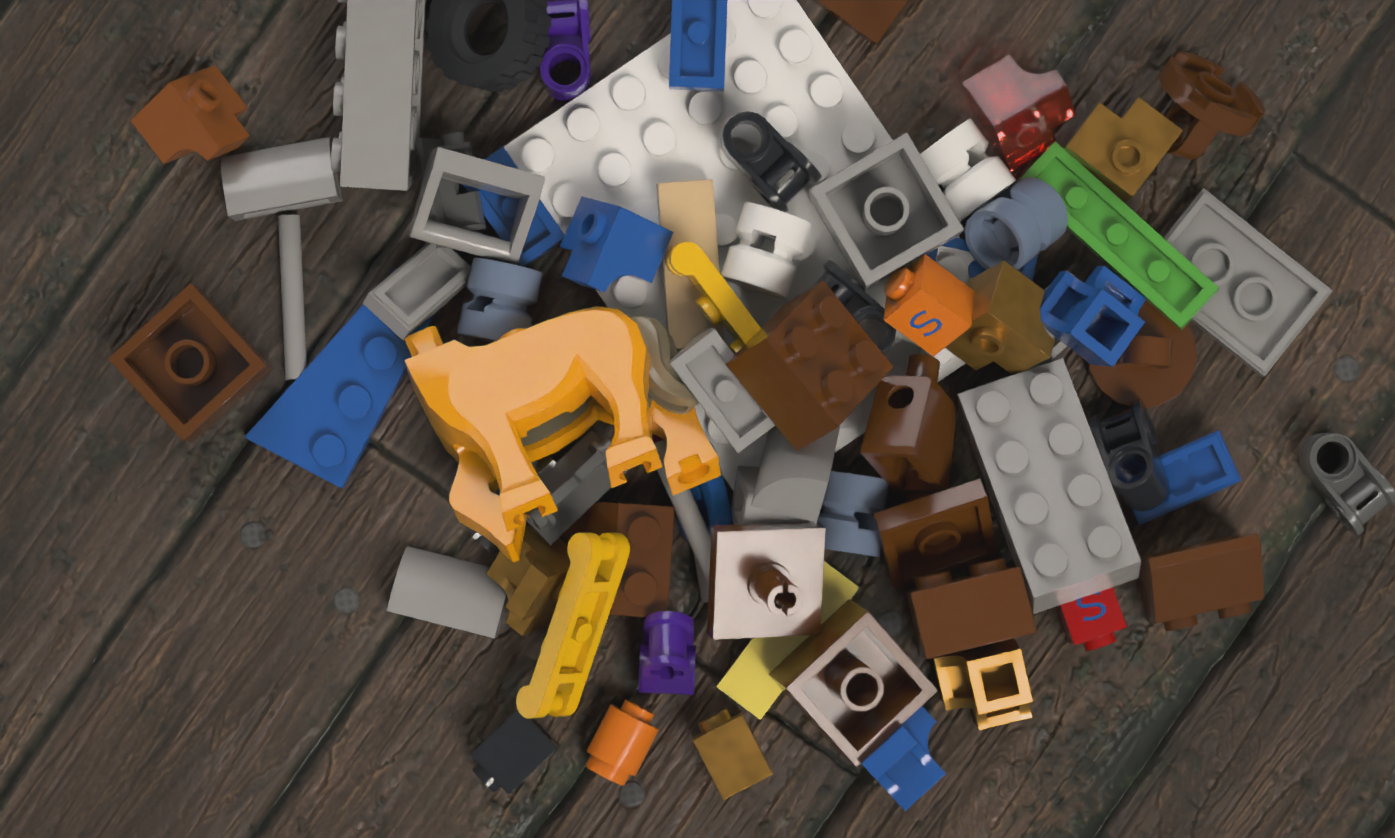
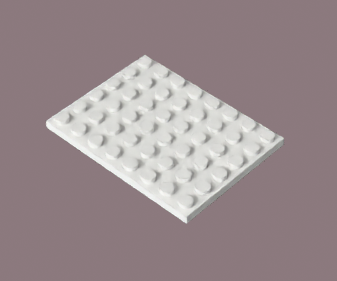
(640, 133)

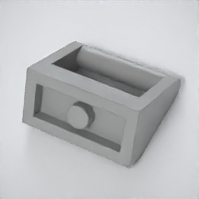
(485, 176)
(719, 391)

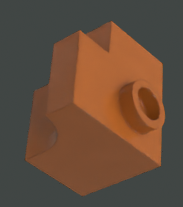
(193, 116)

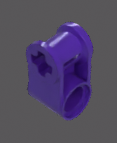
(568, 42)
(667, 654)

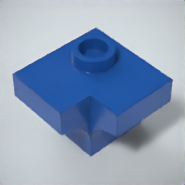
(612, 244)
(1093, 316)
(904, 761)

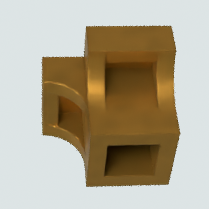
(1124, 148)
(1004, 322)
(532, 581)
(988, 681)

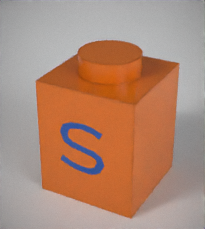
(928, 304)

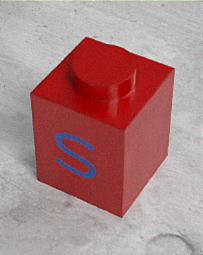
(1092, 619)

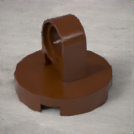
(1206, 104)
(1153, 364)

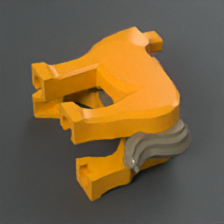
(542, 391)

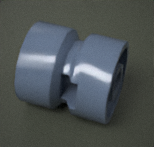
(1016, 224)
(499, 299)
(850, 512)

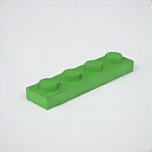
(1124, 239)

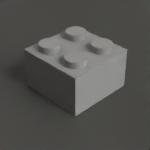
(885, 211)

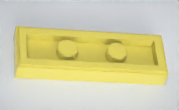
(748, 677)

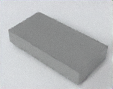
(418, 288)

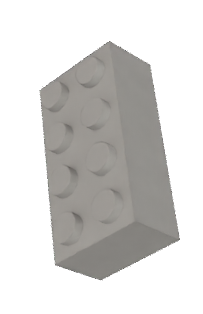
(379, 93)
(1048, 485)

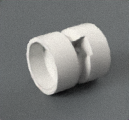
(965, 169)
(760, 269)

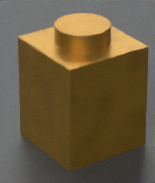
(731, 753)

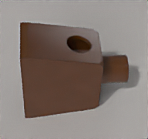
(912, 429)

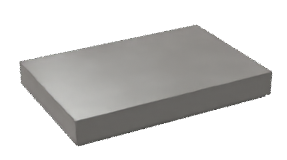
(1261, 291)

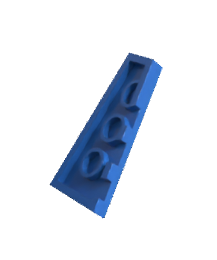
(337, 399)

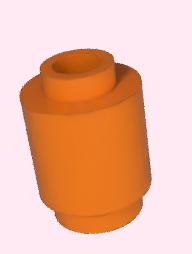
(621, 742)

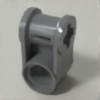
(1353, 488)

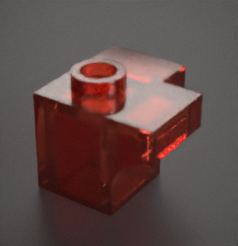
(1019, 109)

